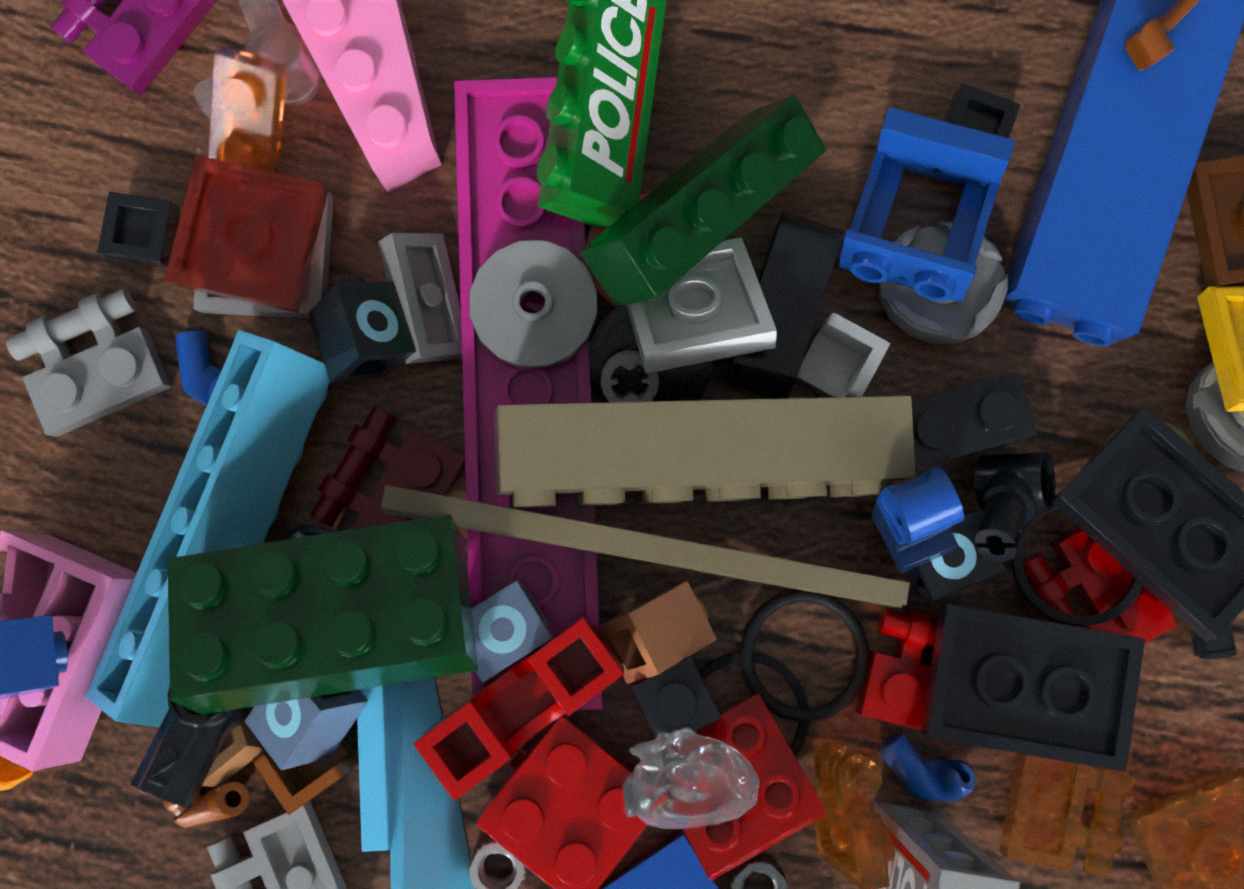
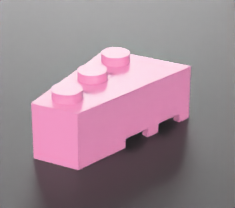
(85, 601)

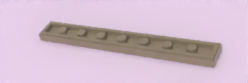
(646, 547)

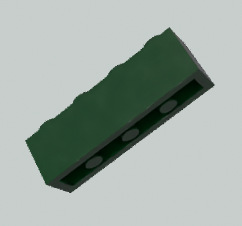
(703, 202)

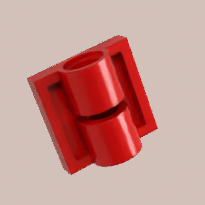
(784, 796)

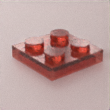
(247, 234)

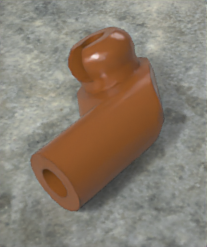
(212, 805)

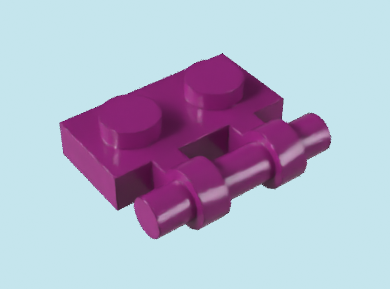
(135, 38)

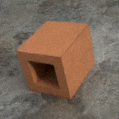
(658, 632)

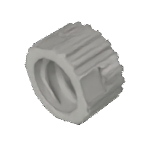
(477, 872)

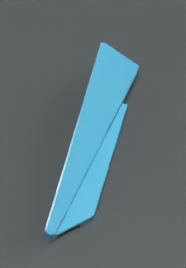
(401, 796)

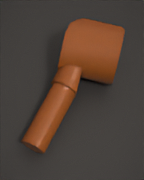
(1152, 41)

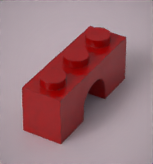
(518, 705)

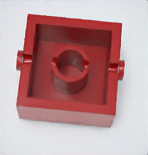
(564, 808)

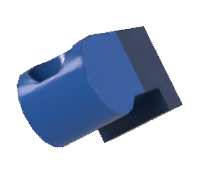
(918, 518)

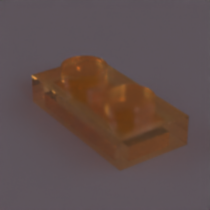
(247, 109)

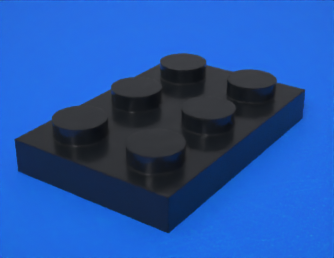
(1165, 520)
(1033, 687)

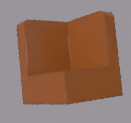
(302, 783)

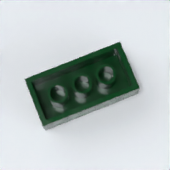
(319, 615)

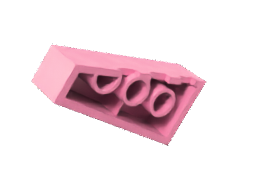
(375, 81)

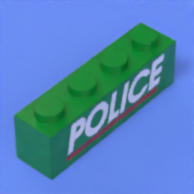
(601, 109)

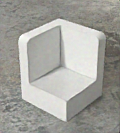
(841, 359)

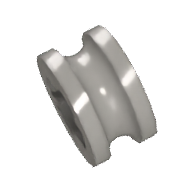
(628, 360)

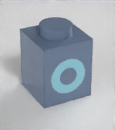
(508, 628)
(306, 727)

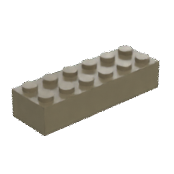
(701, 445)

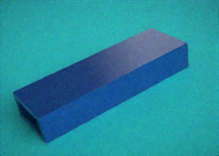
(1119, 170)

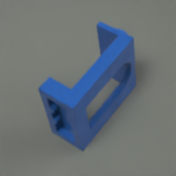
(939, 152)

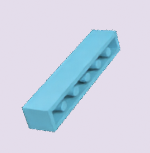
(218, 502)

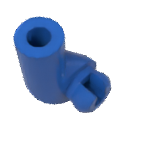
(195, 365)
(926, 777)

